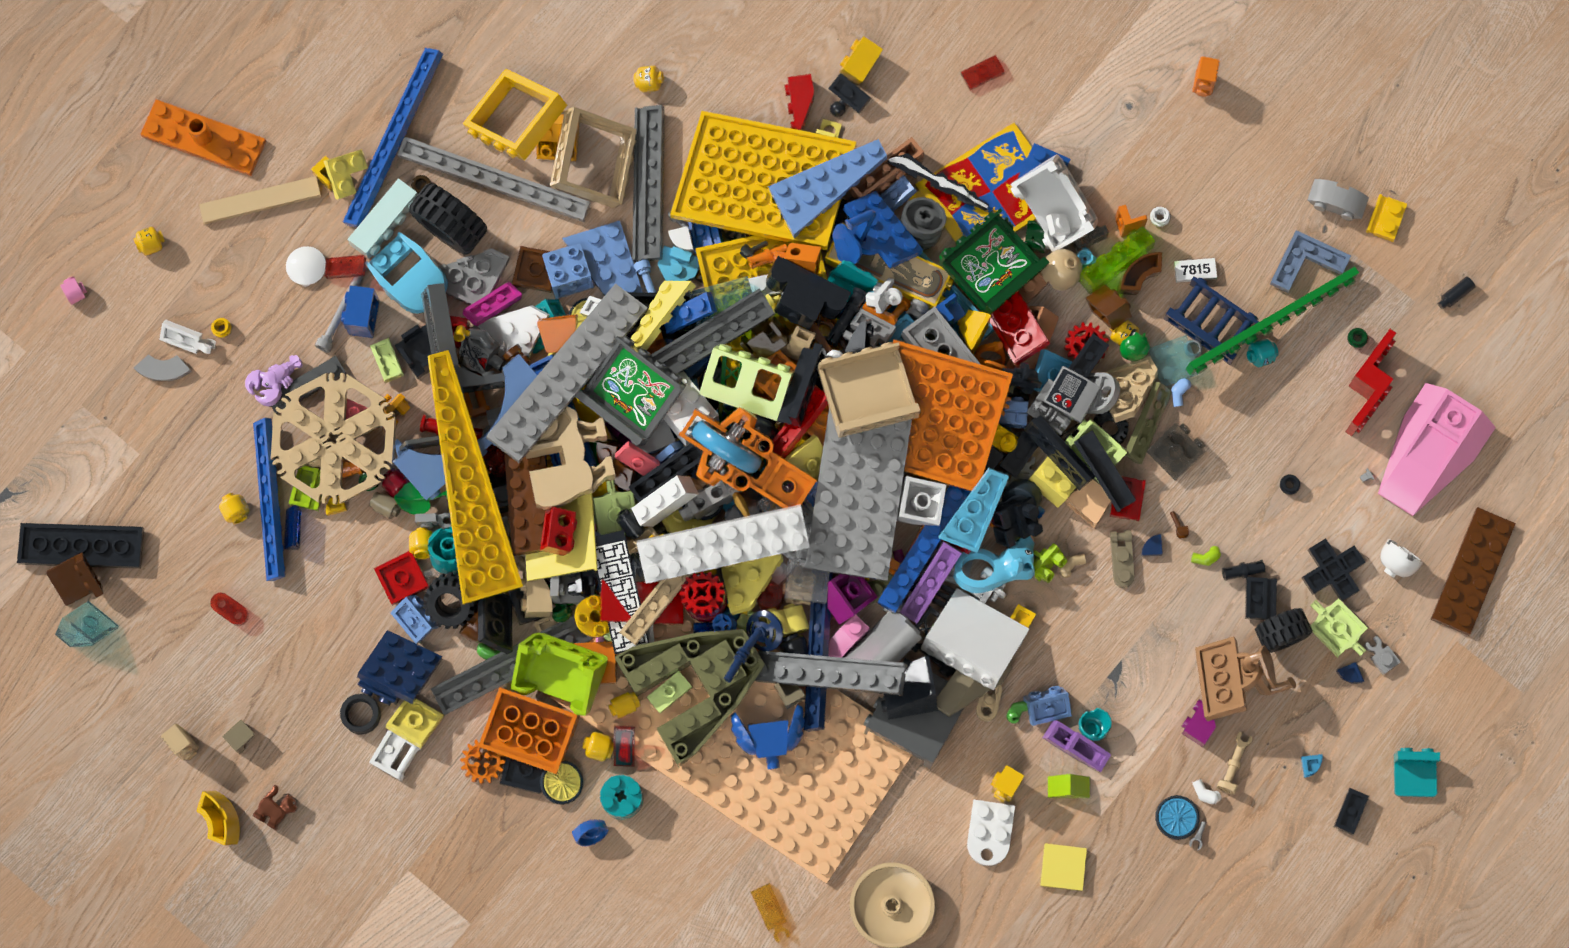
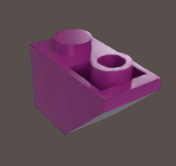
(1197, 727)

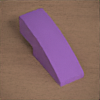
(1076, 745)

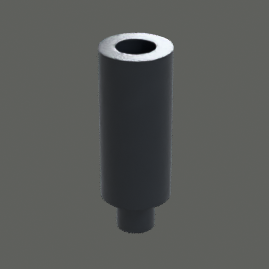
(1456, 293)

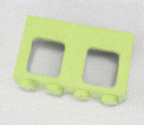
(742, 394)

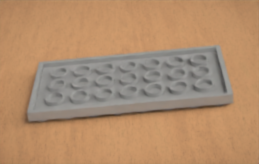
(858, 501)

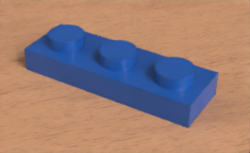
(691, 312)

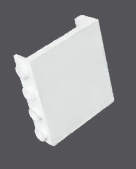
(974, 639)

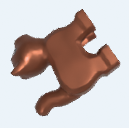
(276, 812)

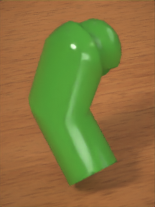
(486, 652)
(1015, 711)

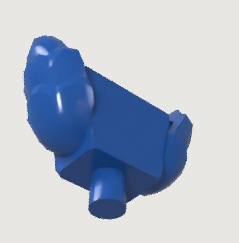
(769, 738)

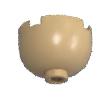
(1062, 270)

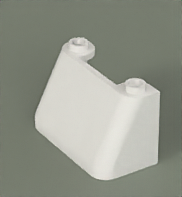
(1054, 191)

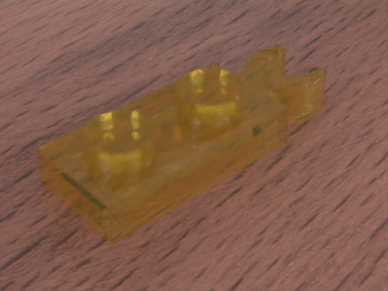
(770, 910)

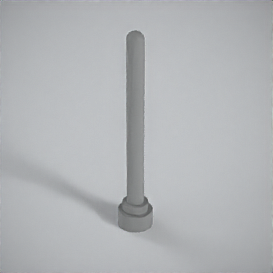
(325, 342)

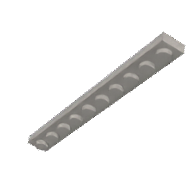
(494, 179)

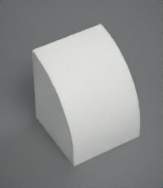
(682, 238)

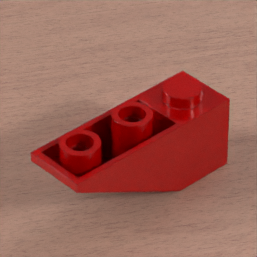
(801, 96)

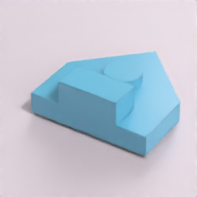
(678, 264)

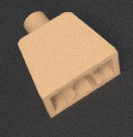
(1089, 503)

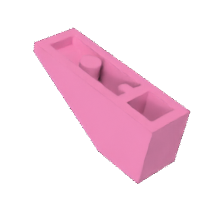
(847, 637)

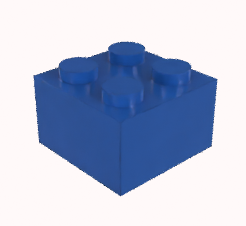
(360, 311)

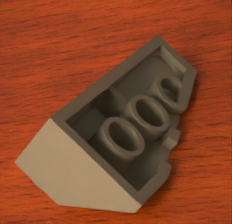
(963, 690)

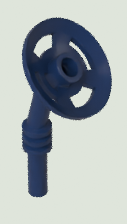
(758, 634)

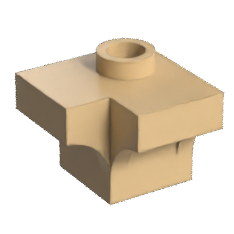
(797, 341)

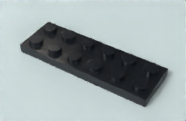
(100, 544)

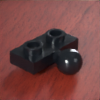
(848, 94)

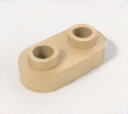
(990, 702)

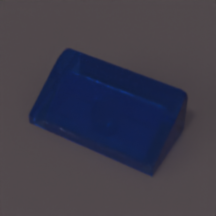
(292, 528)

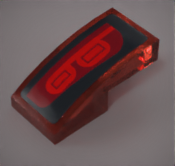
(624, 746)

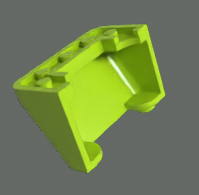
(559, 670)

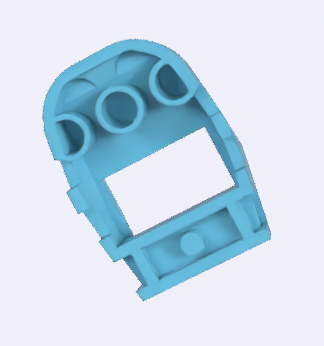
(409, 288)

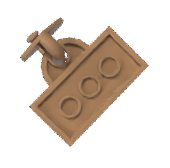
(1229, 674)

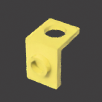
(825, 123)

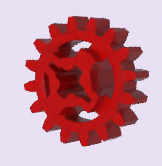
(1077, 342)
(708, 587)

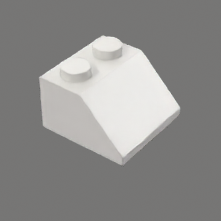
(921, 502)

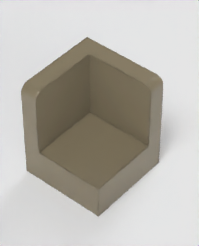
(789, 694)
(238, 736)

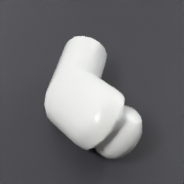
(1204, 794)

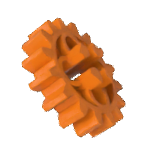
(473, 769)

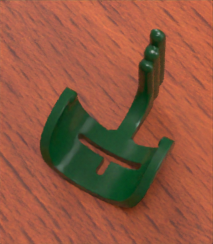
(1035, 232)

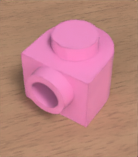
(73, 290)

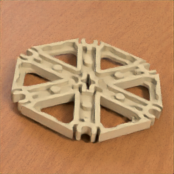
(332, 457)

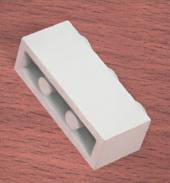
(665, 501)

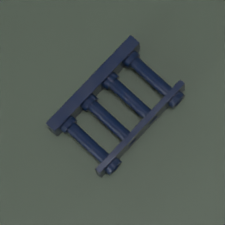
(1193, 328)

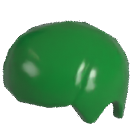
(1135, 347)

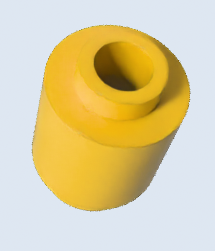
(624, 704)

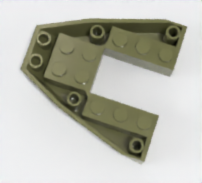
(710, 658)

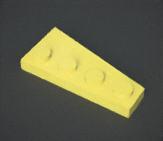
(659, 312)

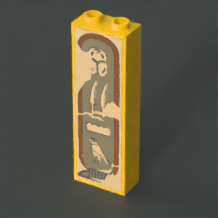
(913, 278)

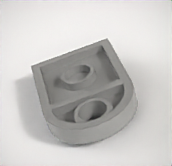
(1106, 382)

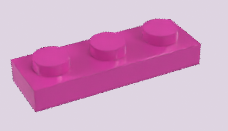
(492, 304)

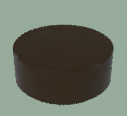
(419, 182)

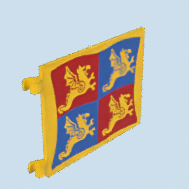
(989, 173)

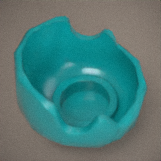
(1095, 724)

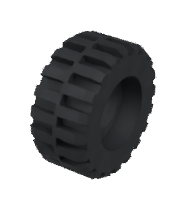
(448, 218)

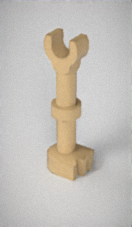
(1226, 785)

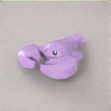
(274, 379)

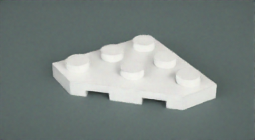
(515, 328)

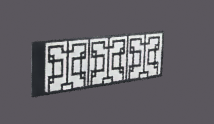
(616, 570)

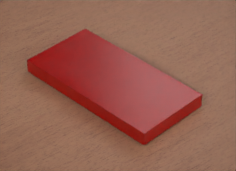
(1018, 329)
(613, 611)

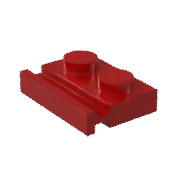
(1133, 510)

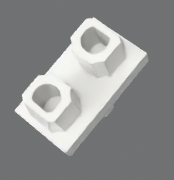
(883, 296)
(998, 592)

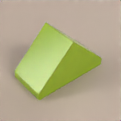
(1068, 786)

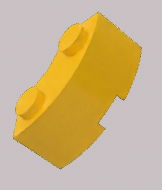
(220, 818)

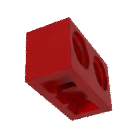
(553, 529)

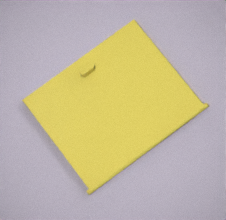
(583, 555)

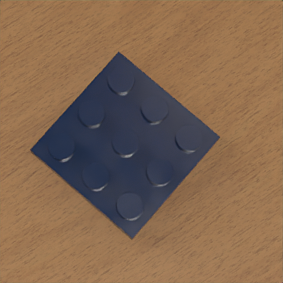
(399, 667)

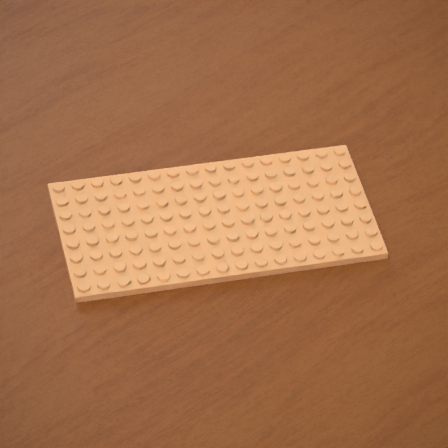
(805, 807)

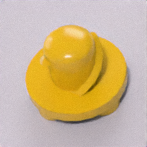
(588, 617)

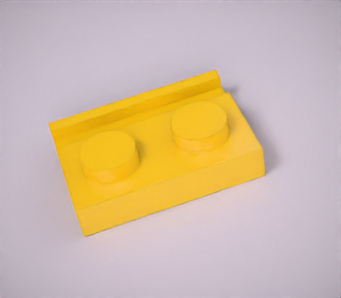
(1386, 217)

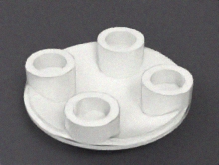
(305, 265)

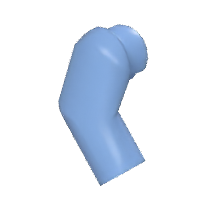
(1178, 390)

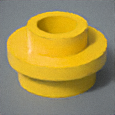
(221, 322)

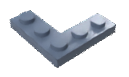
(1302, 248)

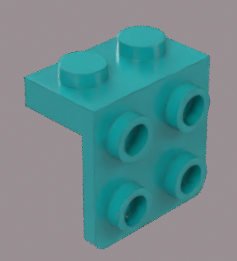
(1415, 772)

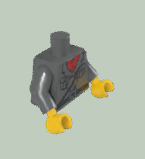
(477, 350)

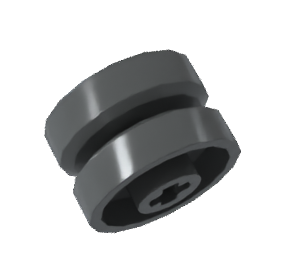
(924, 221)

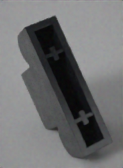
(804, 294)

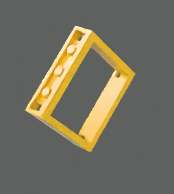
(534, 132)

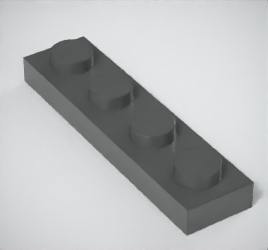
(329, 366)

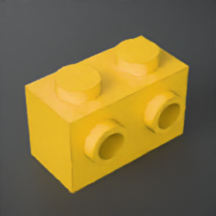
(860, 60)
(1006, 784)

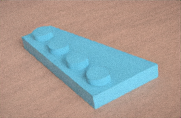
(974, 515)

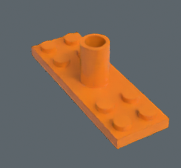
(203, 137)

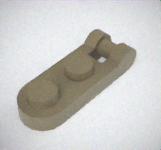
(1122, 559)

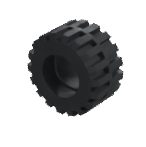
(439, 611)
(1284, 630)

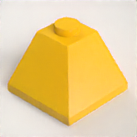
(973, 328)

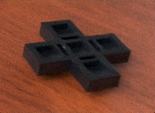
(1333, 570)

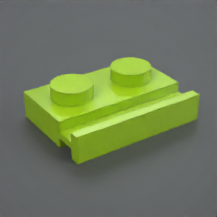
(310, 477)

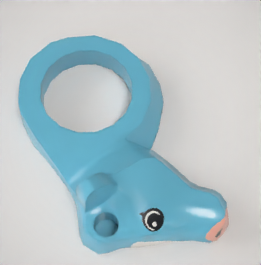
(1010, 565)

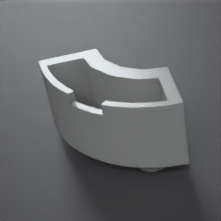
(1344, 202)

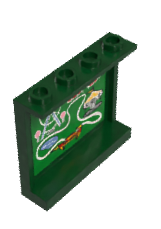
(991, 263)

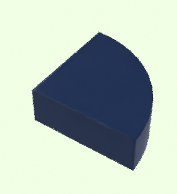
(1152, 546)
(1351, 674)

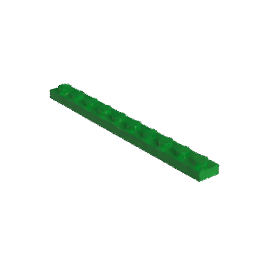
(1266, 325)

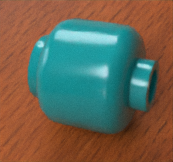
(1262, 352)

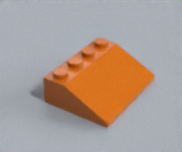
(528, 730)

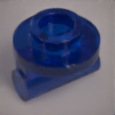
(702, 627)

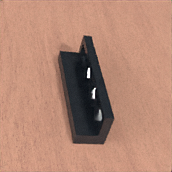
(1059, 452)

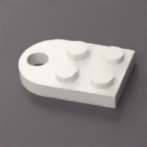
(990, 830)

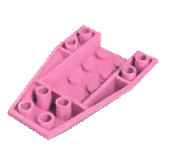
(1433, 446)

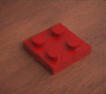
(401, 577)

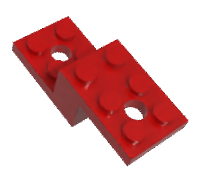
(1372, 383)

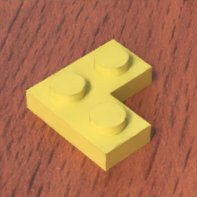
(340, 171)

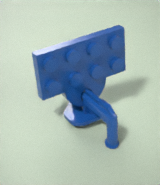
(873, 231)

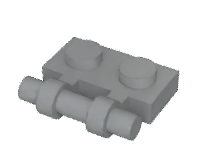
(882, 330)

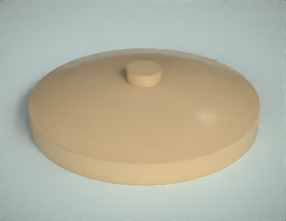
(892, 905)

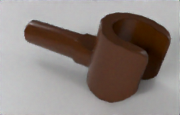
(1181, 531)

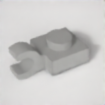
(430, 520)

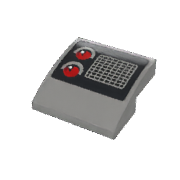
(1072, 394)

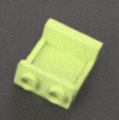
(1111, 446)

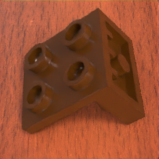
(75, 579)

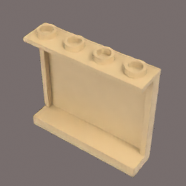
(867, 389)

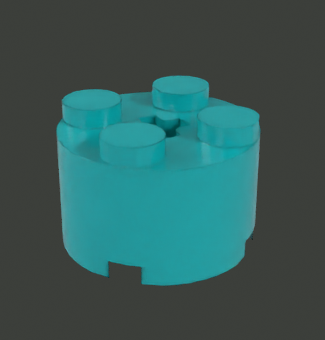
(442, 551)
(616, 786)

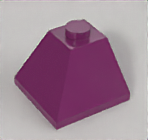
(848, 596)

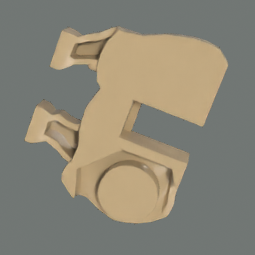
(574, 477)

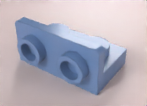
(412, 618)
(1048, 705)

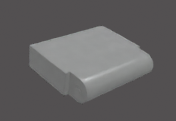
(887, 640)

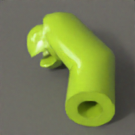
(1208, 558)

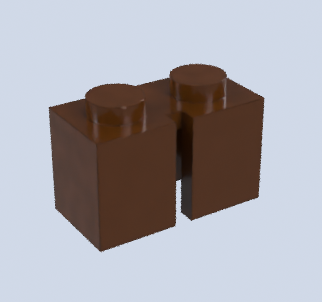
(1109, 306)

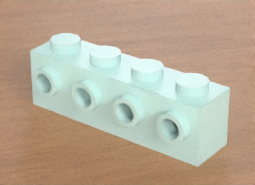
(383, 219)

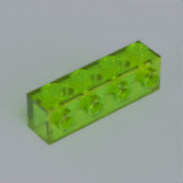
(1117, 260)

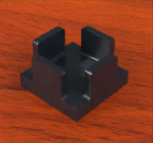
(415, 350)

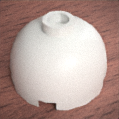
(1399, 560)

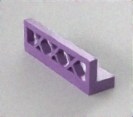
(930, 582)

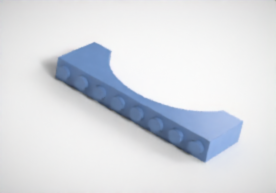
(427, 470)

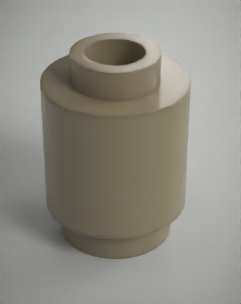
(385, 505)

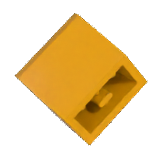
(548, 144)

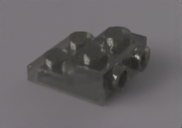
(1177, 450)

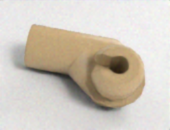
(1072, 561)

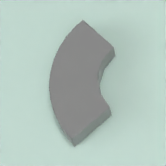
(162, 369)

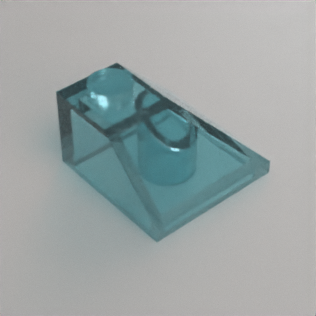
(85, 626)

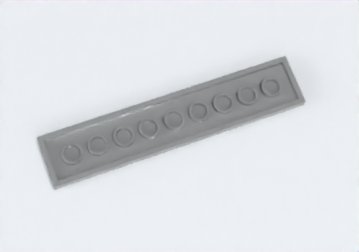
(566, 373)

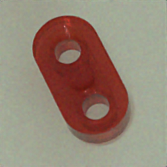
(230, 609)

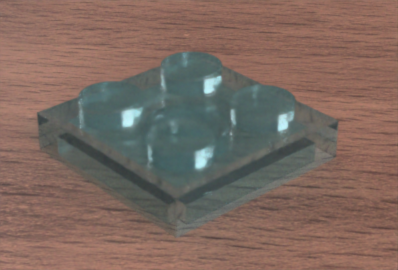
(1172, 359)

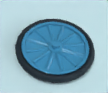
(1177, 817)

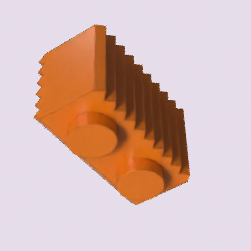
(1205, 76)

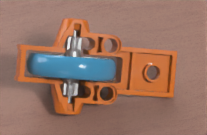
(744, 458)

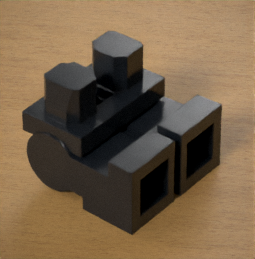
(1015, 520)

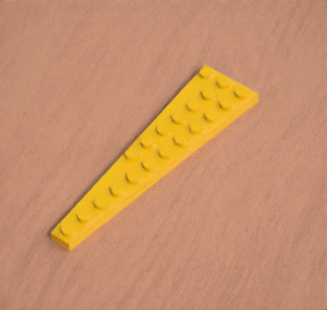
(479, 535)

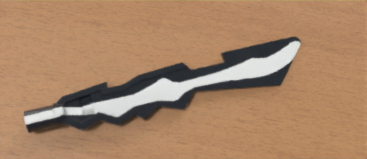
(939, 181)

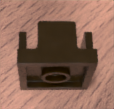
(768, 338)

